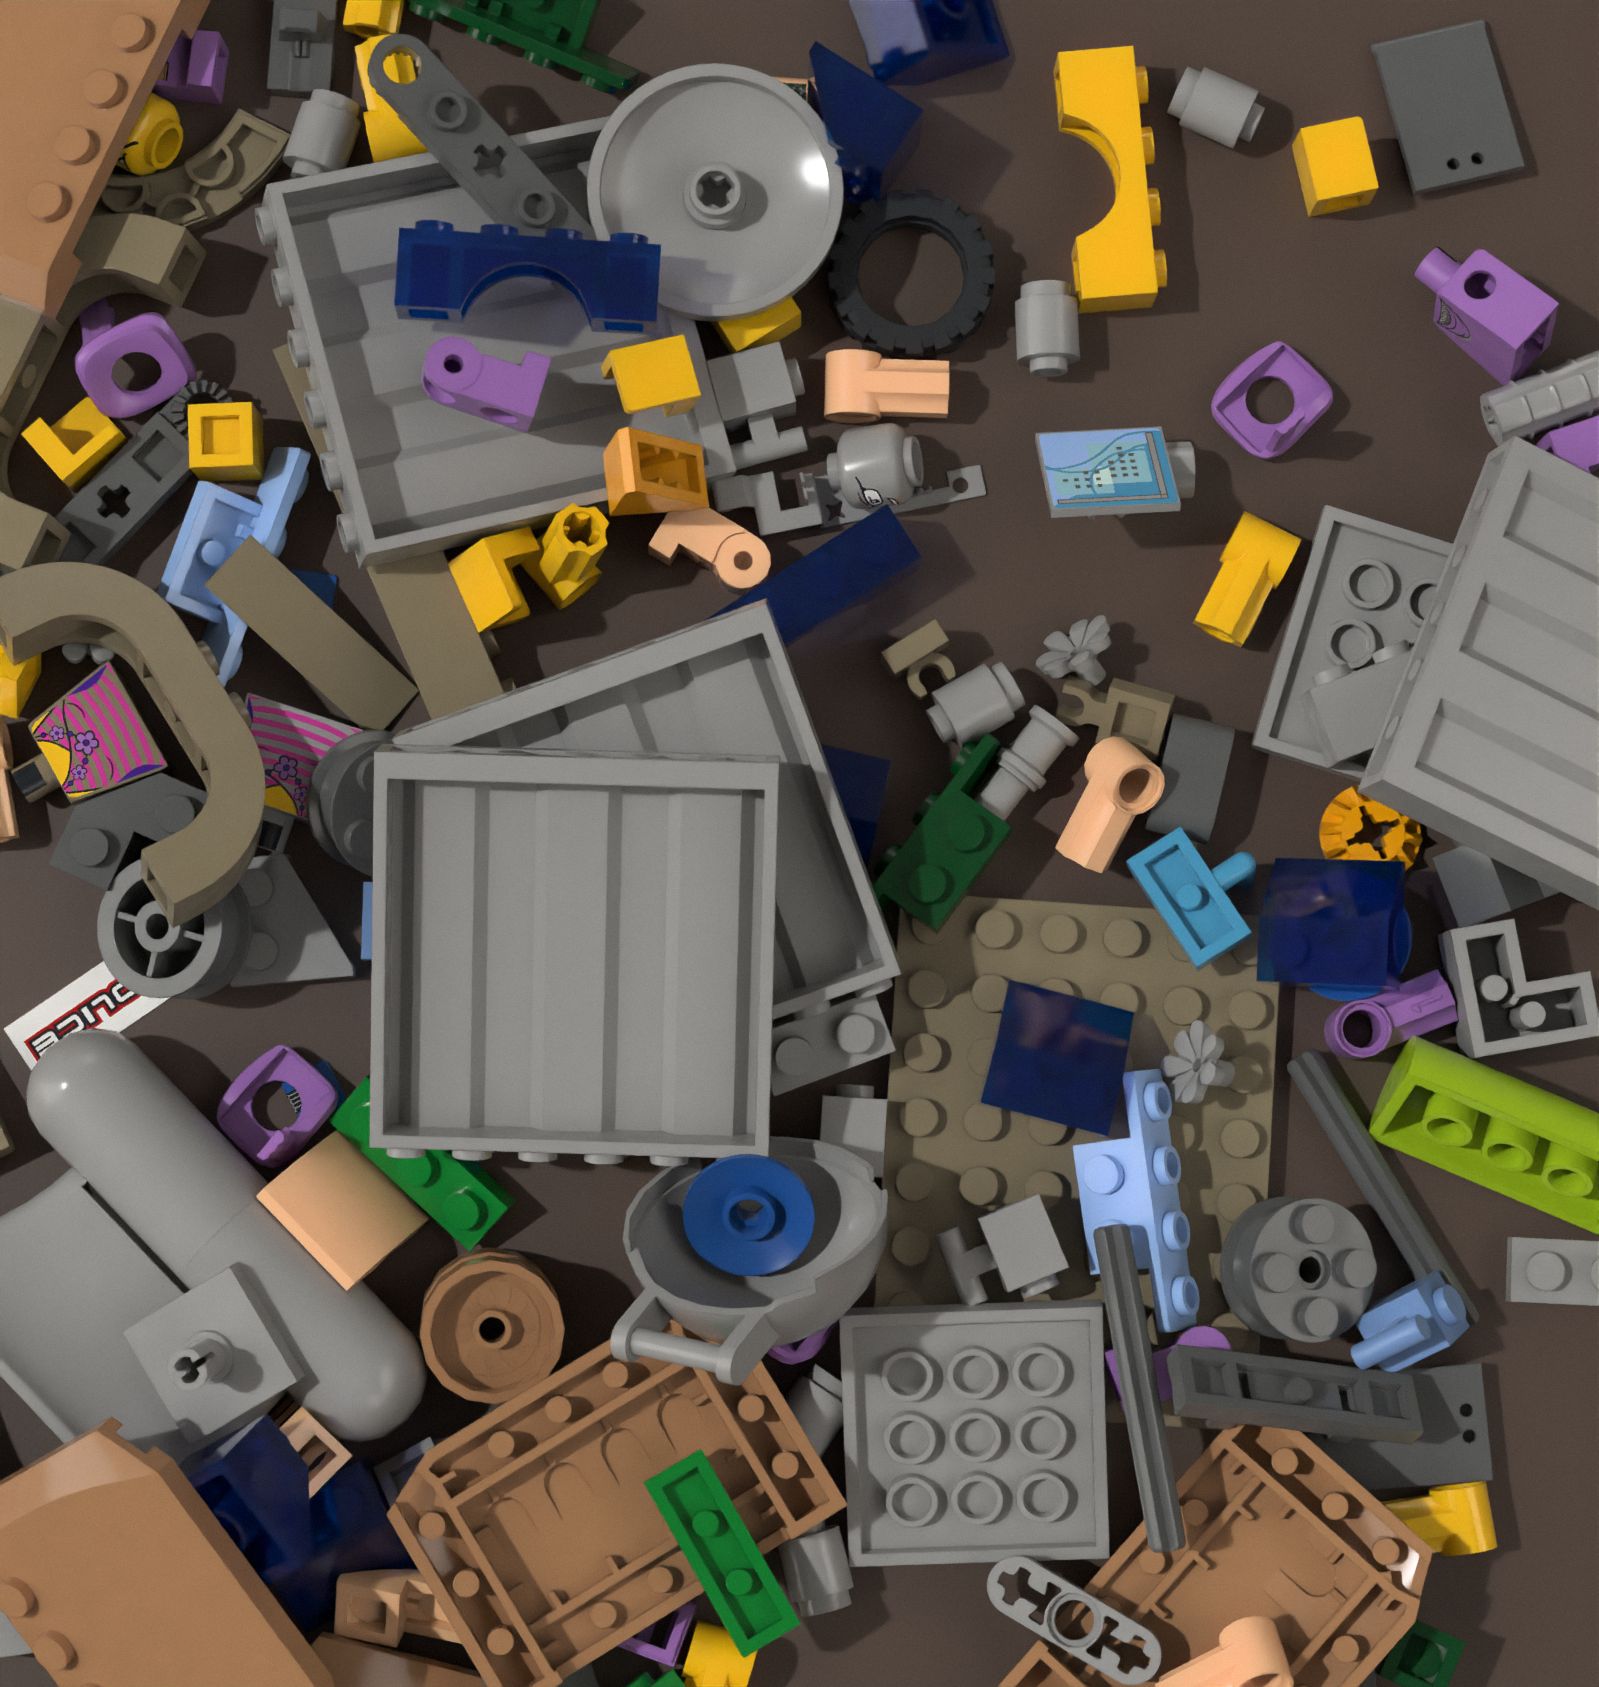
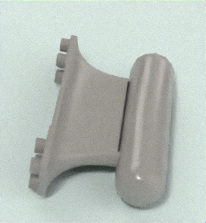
(161, 1220)

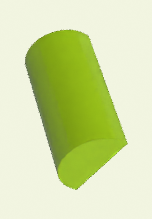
(1492, 1131)

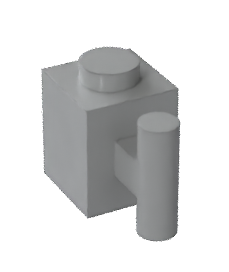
(754, 392)
(1016, 1244)

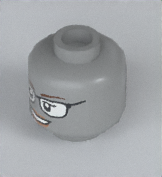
(876, 466)

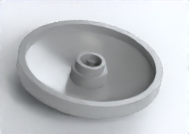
(728, 183)

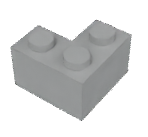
(1497, 1005)

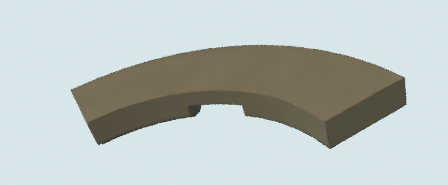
(208, 183)

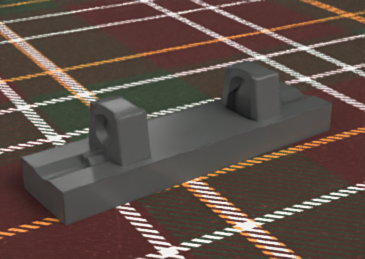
(302, 47)
(1293, 1395)

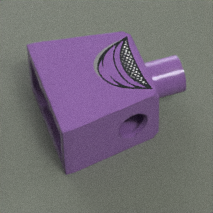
(1489, 311)

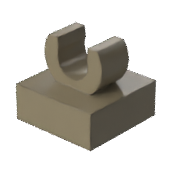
(918, 652)

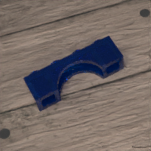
(448, 270)
(837, 576)

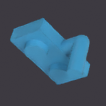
(1193, 896)

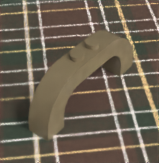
(117, 257)
(107, 608)

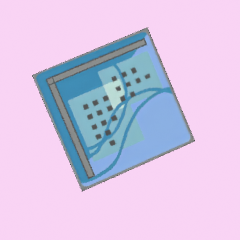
(1107, 472)

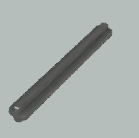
(1372, 1172)
(1139, 1388)

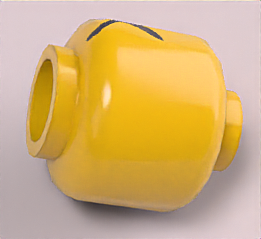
(154, 138)

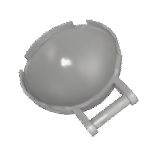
(749, 1311)

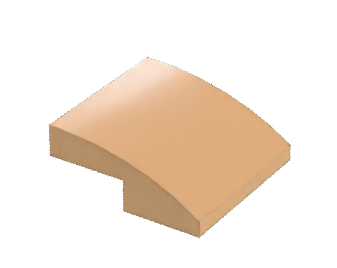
(342, 1209)

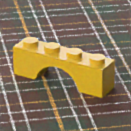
(1100, 104)

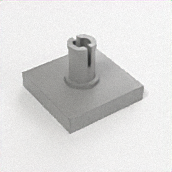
(213, 1353)

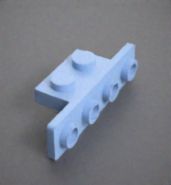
(212, 532)
(1137, 1186)

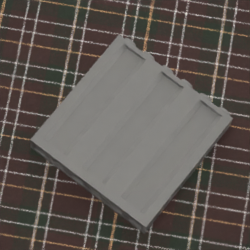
(404, 465)
(1503, 680)
(720, 692)
(572, 952)

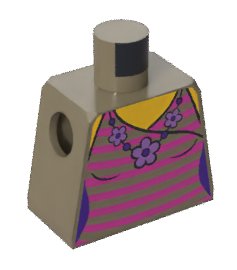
(92, 742)

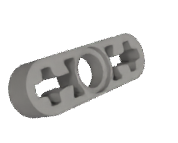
(1125, 1631)

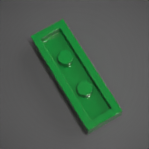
(447, 1188)
(721, 1553)

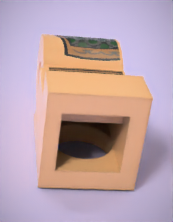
(717, 544)
(309, 1441)

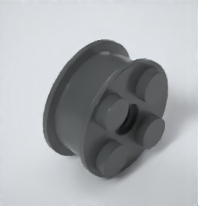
(343, 799)
(169, 961)
(1297, 1269)

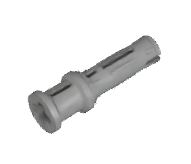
(1025, 762)

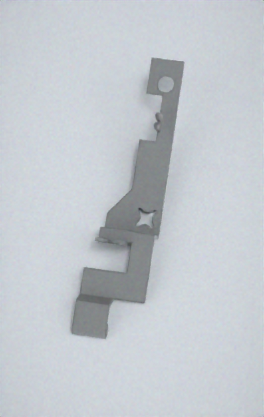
(761, 493)

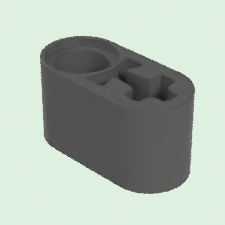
(1194, 773)

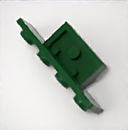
(547, 30)
(948, 847)

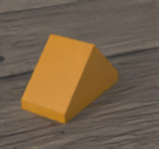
(653, 474)

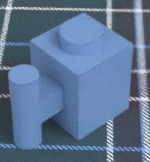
(1410, 1324)

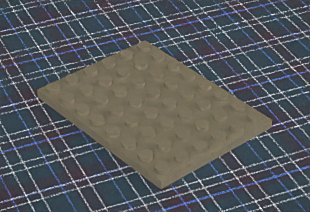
(965, 1160)

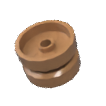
(513, 1357)

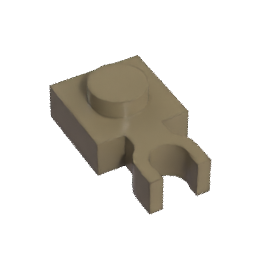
(1125, 712)

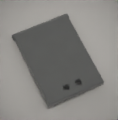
(1448, 106)
(1441, 1450)

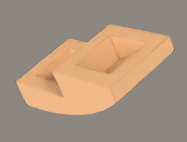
(387, 1603)

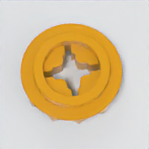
(1343, 821)

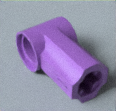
(1394, 1015)

